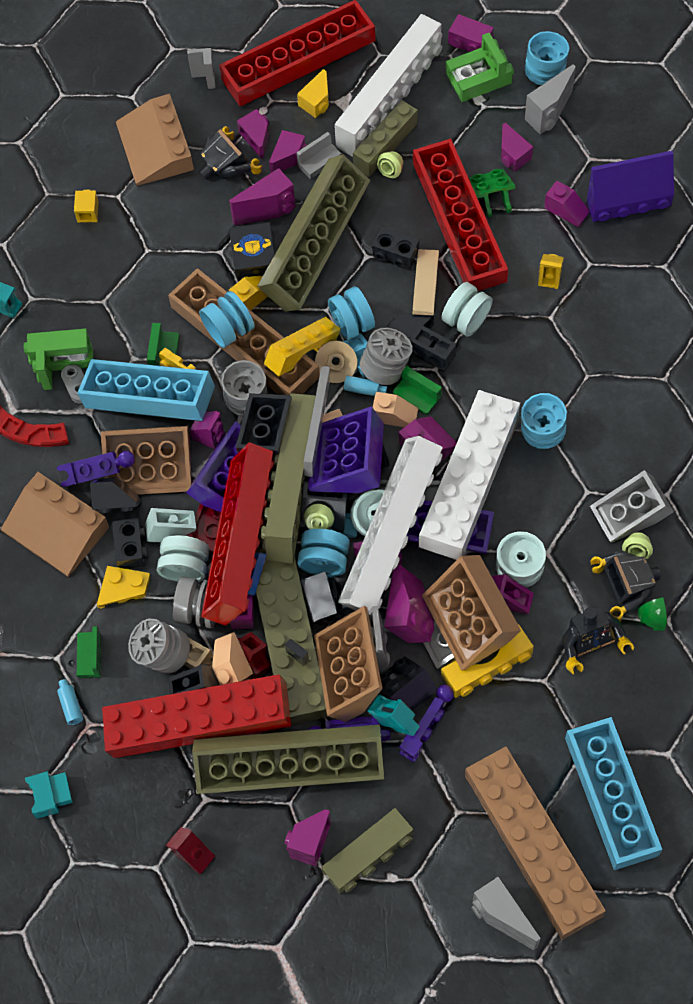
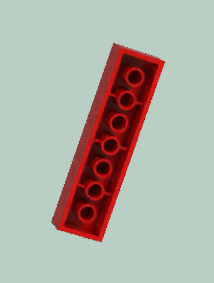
(297, 52)
(460, 215)
(238, 534)
(196, 714)

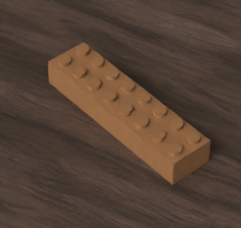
(198, 292)
(534, 843)

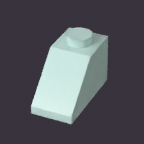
(169, 522)

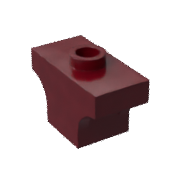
(255, 654)
(190, 850)

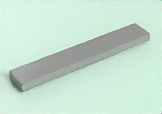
(316, 421)

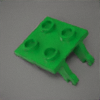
(492, 182)

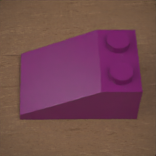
(264, 200)
(406, 609)

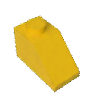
(314, 95)
(550, 270)
(248, 291)

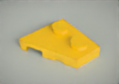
(169, 359)
(122, 585)

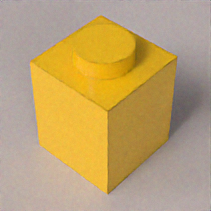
(86, 206)

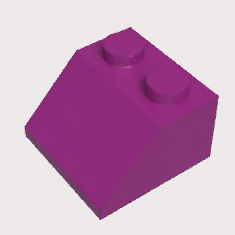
(430, 430)
(308, 838)

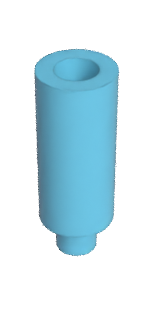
(363, 386)
(69, 703)

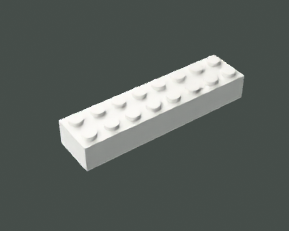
(389, 84)
(469, 475)
(391, 523)

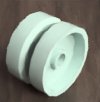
(467, 309)
(361, 510)
(183, 558)
(521, 558)

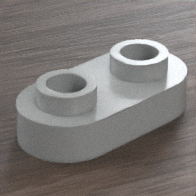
(72, 382)

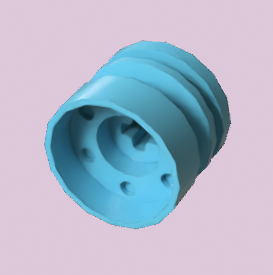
(546, 56)
(226, 319)
(541, 410)

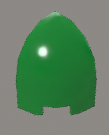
(654, 614)

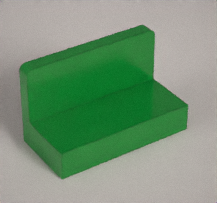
(159, 341)
(418, 390)
(89, 654)

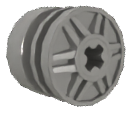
(385, 356)
(239, 379)
(189, 602)
(159, 646)

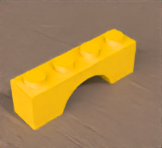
(288, 351)
(463, 682)

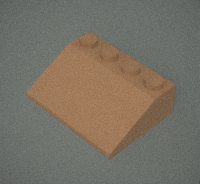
(154, 141)
(160, 458)
(54, 524)
(470, 611)
(348, 665)

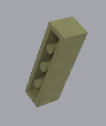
(385, 137)
(367, 851)

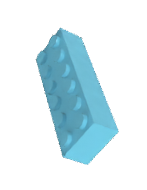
(146, 389)
(613, 793)

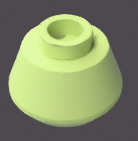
(390, 164)
(318, 513)
(638, 545)

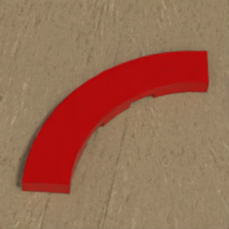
(33, 435)

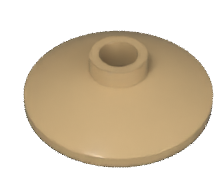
(347, 358)

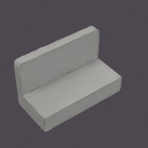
(202, 65)
(316, 154)

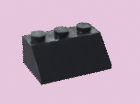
(264, 421)

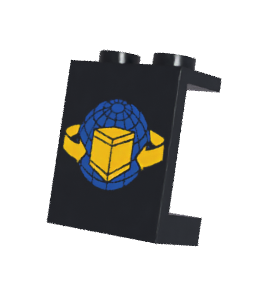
(251, 249)

